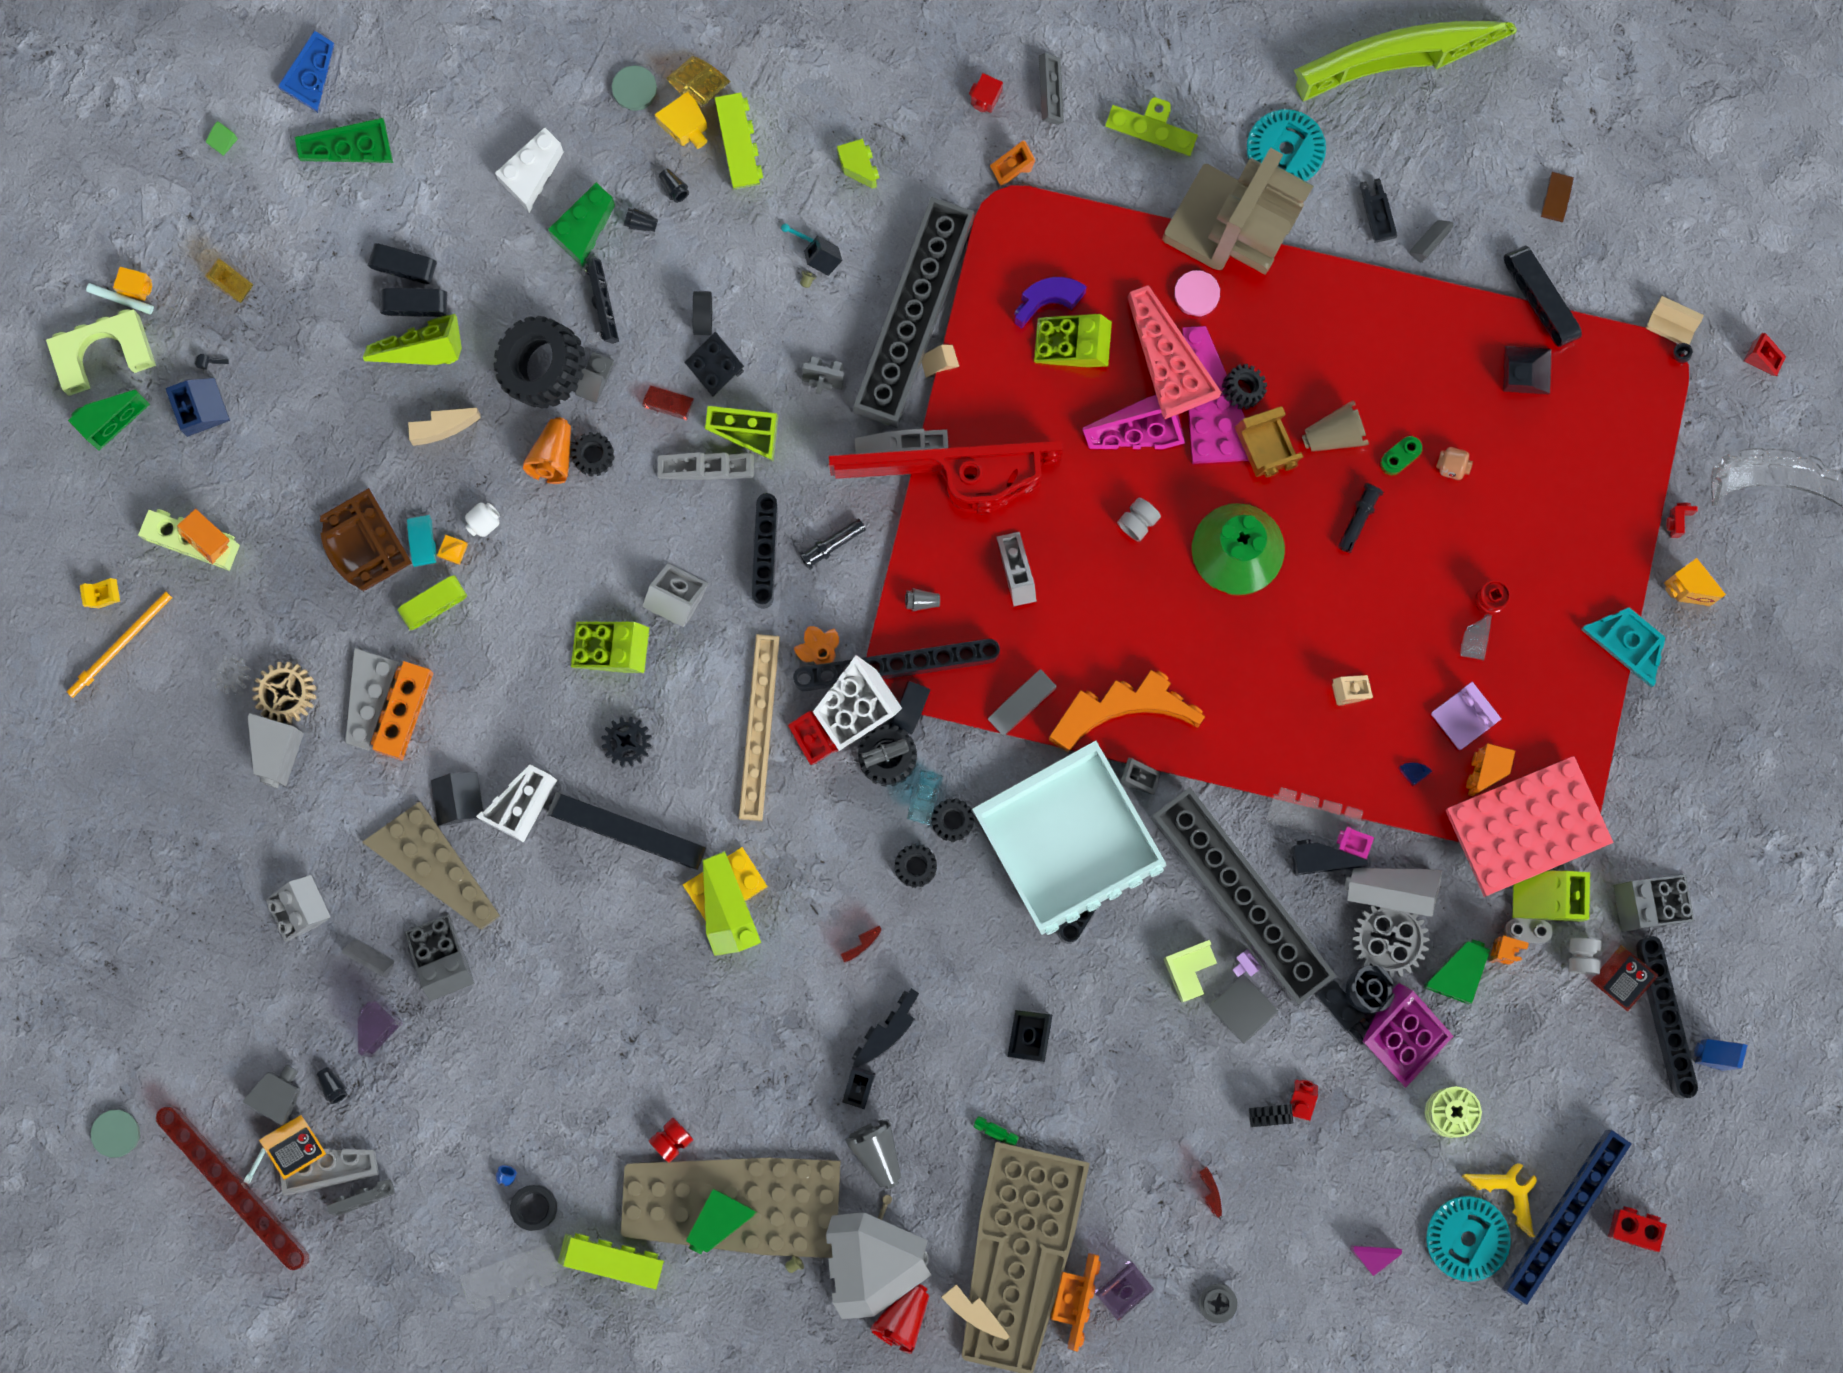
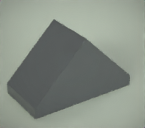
(1140, 777)

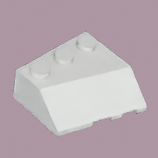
(856, 704)

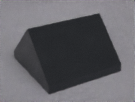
(457, 798)
(1030, 1036)

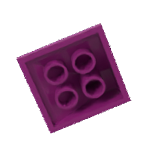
(1406, 1035)

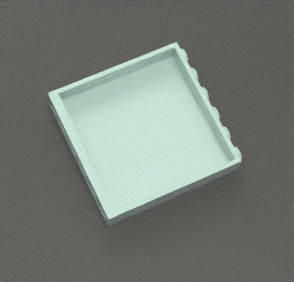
(1069, 838)

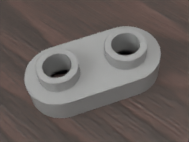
(1528, 930)

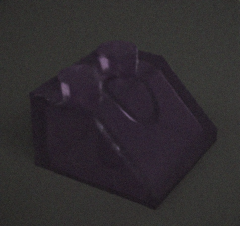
(375, 1027)

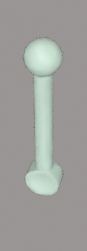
(248, 1178)

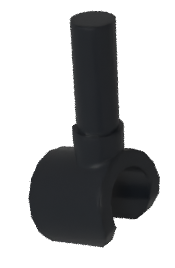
(203, 360)

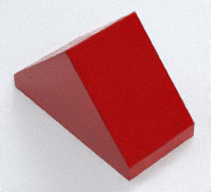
(1765, 355)

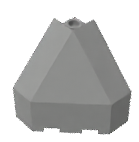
(872, 1263)

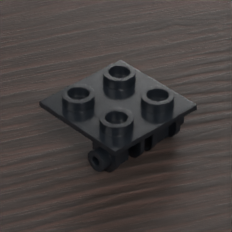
(714, 364)

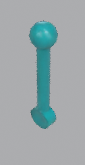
(786, 228)

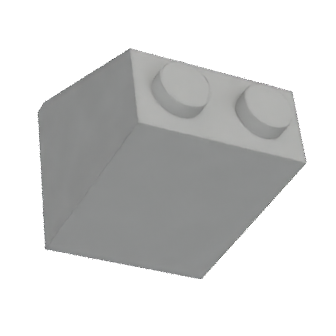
(273, 749)

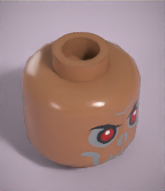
(1454, 463)

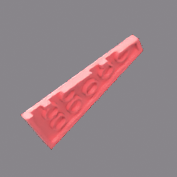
(1174, 368)

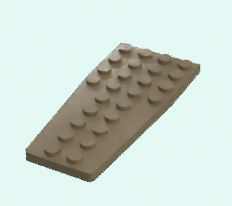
(790, 1199)
(1022, 1251)

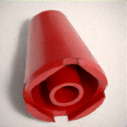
(902, 1320)

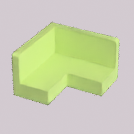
(1183, 968)

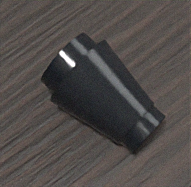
(674, 186)
(639, 220)
(332, 1087)

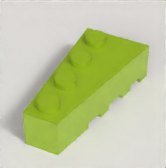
(737, 140)
(609, 1261)

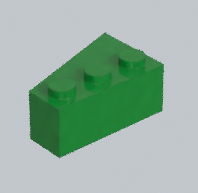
(582, 223)

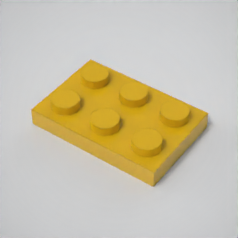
(745, 872)

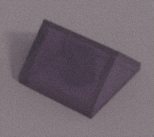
(1124, 1290)

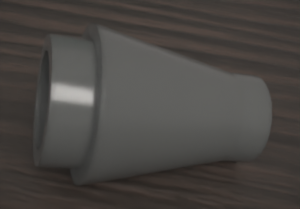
(919, 599)

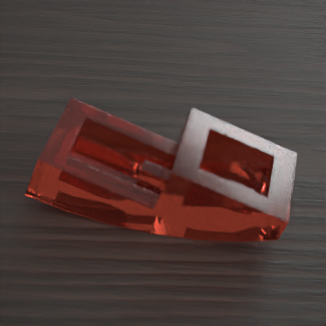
(867, 940)
(1213, 1198)

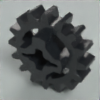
(621, 751)

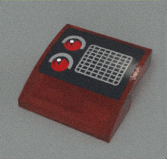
(1624, 978)

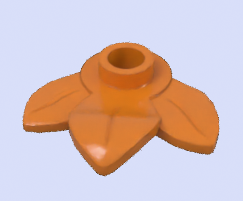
(817, 643)

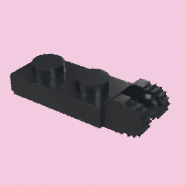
(1378, 212)
(1340, 1008)

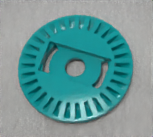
(1271, 131)
(1490, 1244)

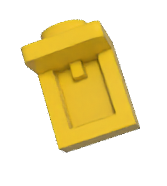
(100, 593)

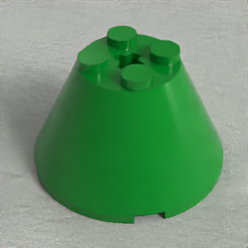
(1238, 549)

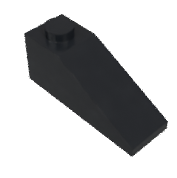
(1319, 858)

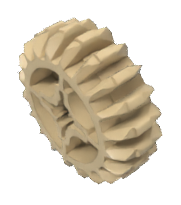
(289, 685)

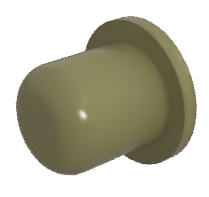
(807, 278)
(794, 1264)

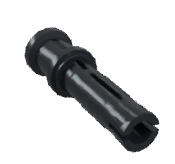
(1364, 508)
(823, 552)

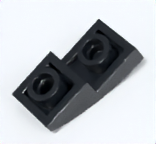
(912, 705)

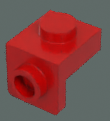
(1676, 521)
(1304, 1099)

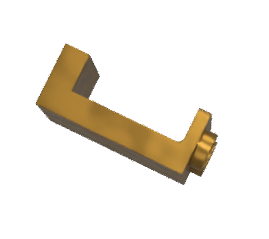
(1267, 443)

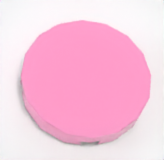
(1197, 293)

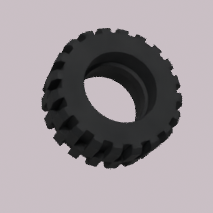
(516, 351)

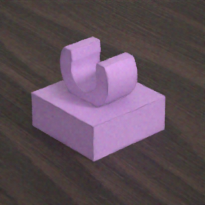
(1247, 963)

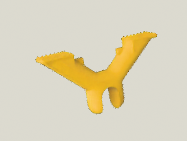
(1508, 1182)

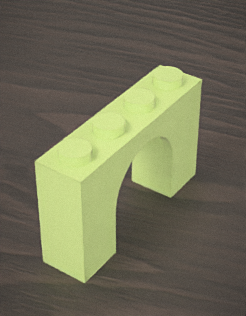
(69, 348)

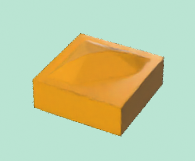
(452, 549)

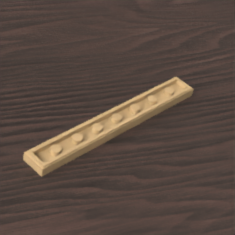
(759, 728)

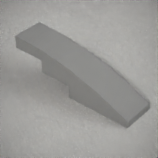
(705, 466)

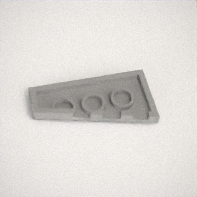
(368, 696)
(332, 1169)

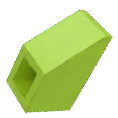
(856, 162)

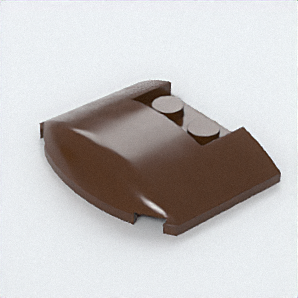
(362, 542)

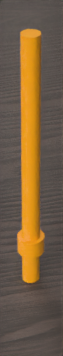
(86, 677)

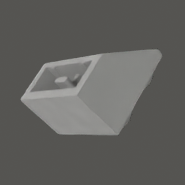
(297, 908)

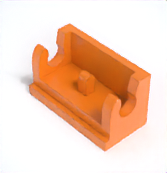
(203, 536)
(1505, 949)

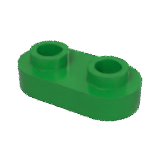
(1401, 455)

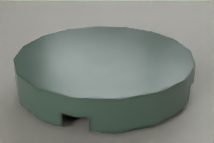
(634, 88)
(115, 1133)

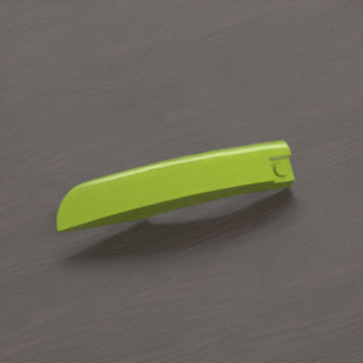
(1401, 48)

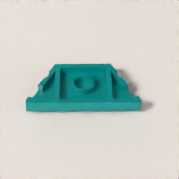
(1630, 642)

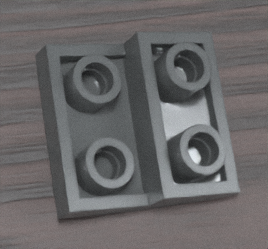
(1243, 1009)

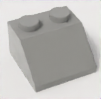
(675, 595)

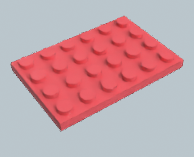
(1529, 826)

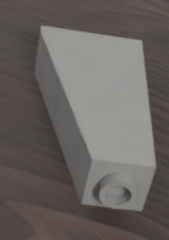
(1395, 888)

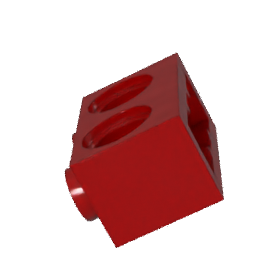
(1636, 1233)

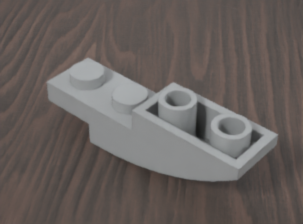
(902, 441)

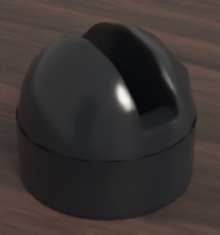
(1680, 349)

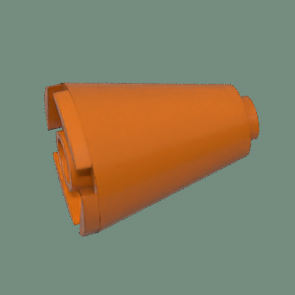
(550, 453)

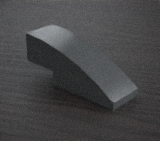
(1022, 702)

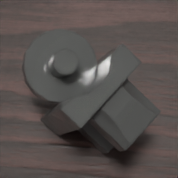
(822, 376)

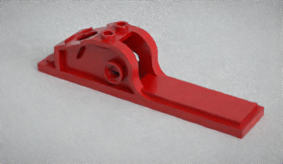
(990, 465)

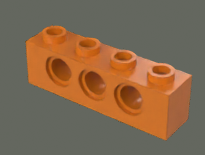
(397, 746)

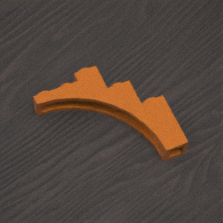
(1120, 700)

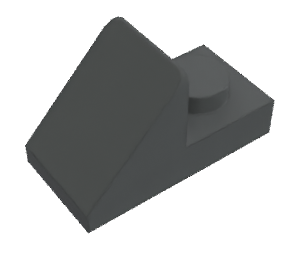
(594, 377)

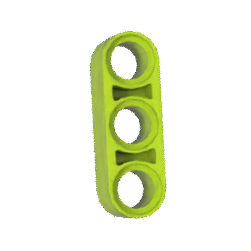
(432, 602)

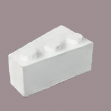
(530, 168)
(520, 803)

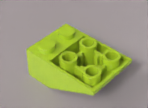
(1073, 340)
(610, 646)
(1553, 896)

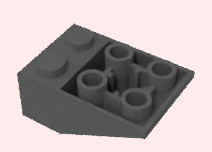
(1653, 902)
(439, 958)

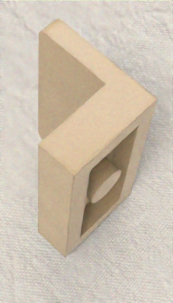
(1674, 321)

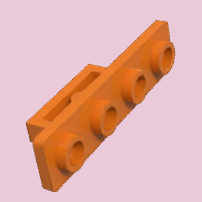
(1073, 1300)

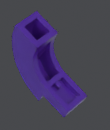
(1047, 291)

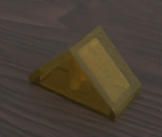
(228, 281)

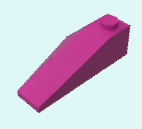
(1135, 427)

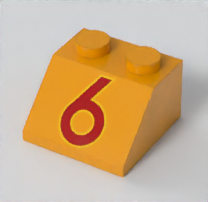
(1694, 585)

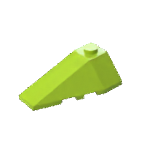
(429, 345)
(726, 913)

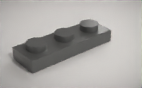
(1051, 89)

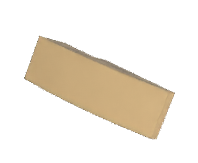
(442, 425)
(974, 1313)

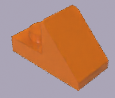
(1013, 163)

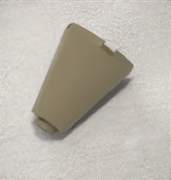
(1337, 430)

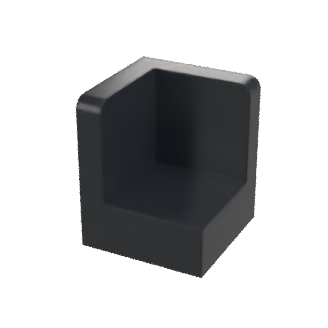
(823, 255)

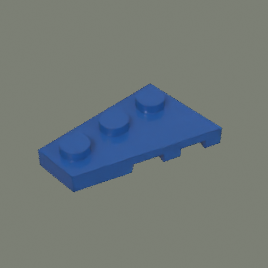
(309, 72)

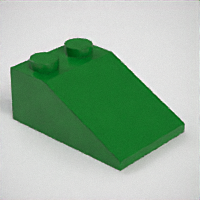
(107, 417)

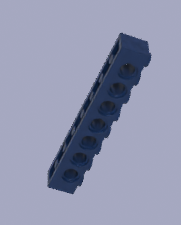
(1566, 1216)

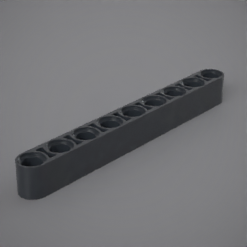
(907, 659)

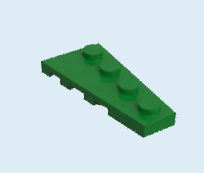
(350, 143)

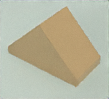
(939, 359)

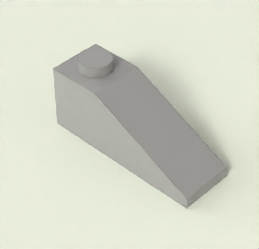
(1017, 569)

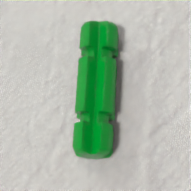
(995, 1131)

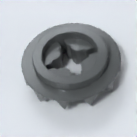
(1227, 1296)

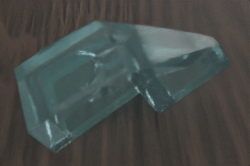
(1476, 639)

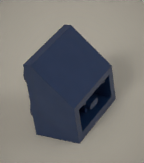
(197, 405)

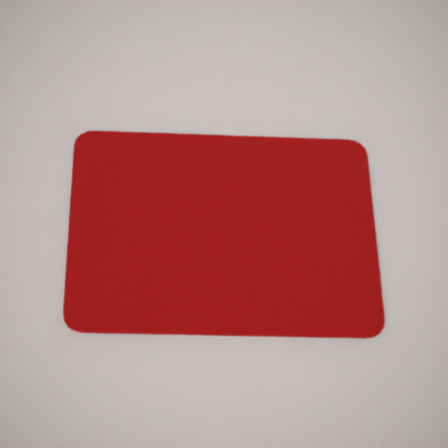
(1553, 506)

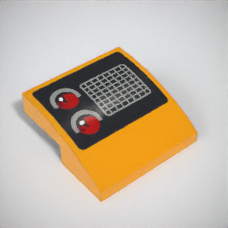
(292, 1147)

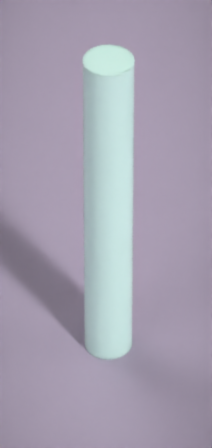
(116, 297)

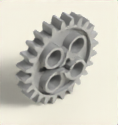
(1386, 959)

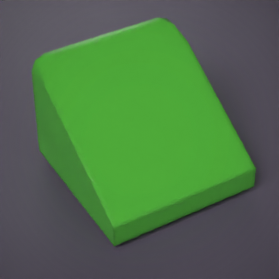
(221, 138)

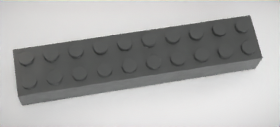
(914, 312)
(1243, 897)

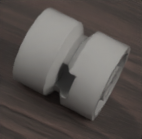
(1141, 516)
(1584, 956)

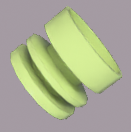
(1439, 1112)

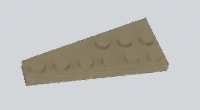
(426, 856)

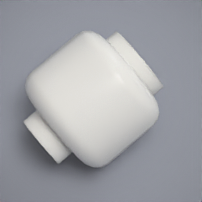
(482, 519)

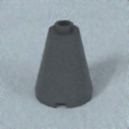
(877, 1152)

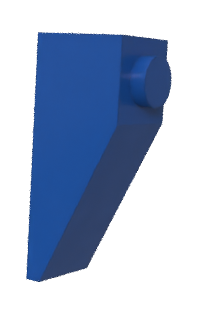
(1720, 1054)

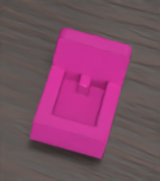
(1355, 842)

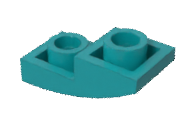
(421, 540)

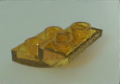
(698, 79)

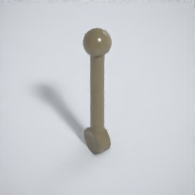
(887, 1199)

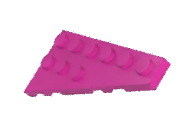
(1213, 423)

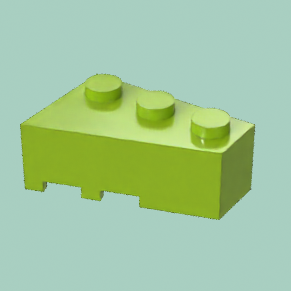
(745, 428)

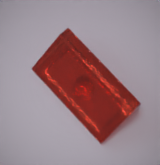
(668, 402)

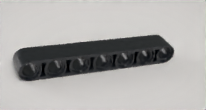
(626, 831)
(1675, 1027)

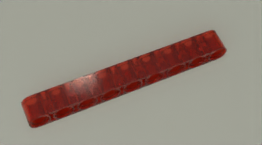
(221, 1185)

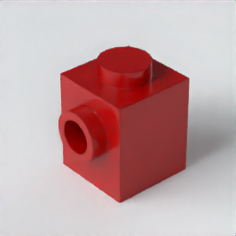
(985, 93)

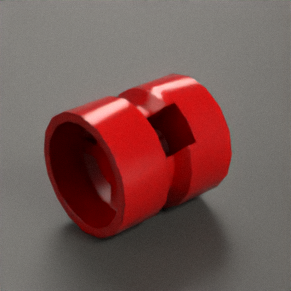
(1493, 597)
(670, 1140)

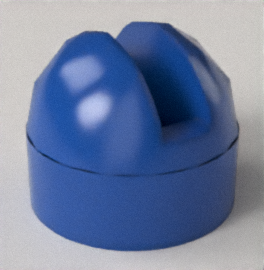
(505, 1175)

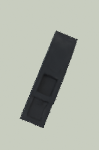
(882, 1039)

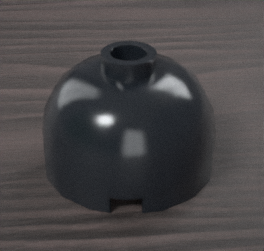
(1370, 989)

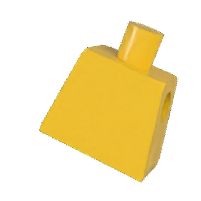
(683, 121)

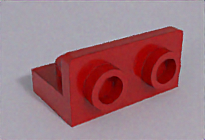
(812, 738)

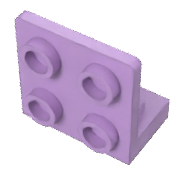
(1466, 716)

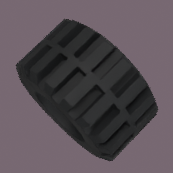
(893, 775)

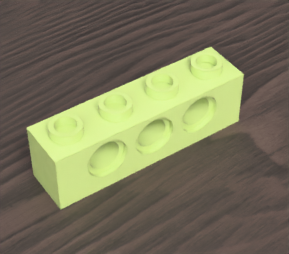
(153, 531)

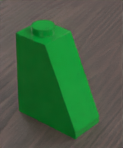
(1460, 973)
(717, 1221)

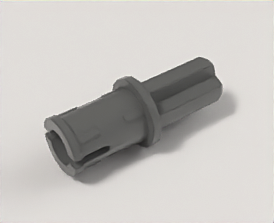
(885, 752)

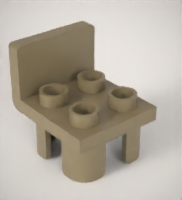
(1238, 216)

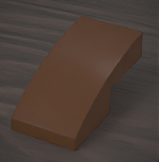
(1557, 197)

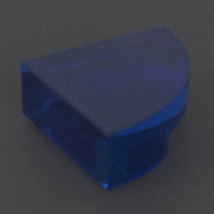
(1414, 772)

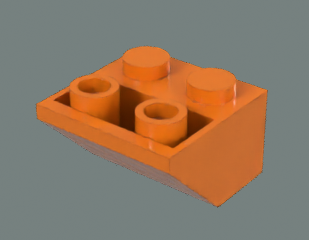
(1491, 766)

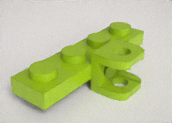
(1152, 127)

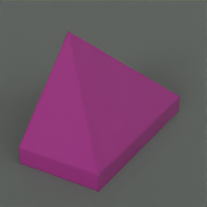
(1375, 1257)

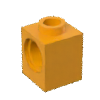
(132, 284)

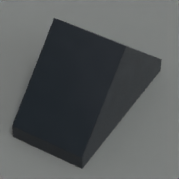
(858, 1087)

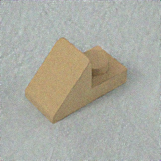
(1351, 689)

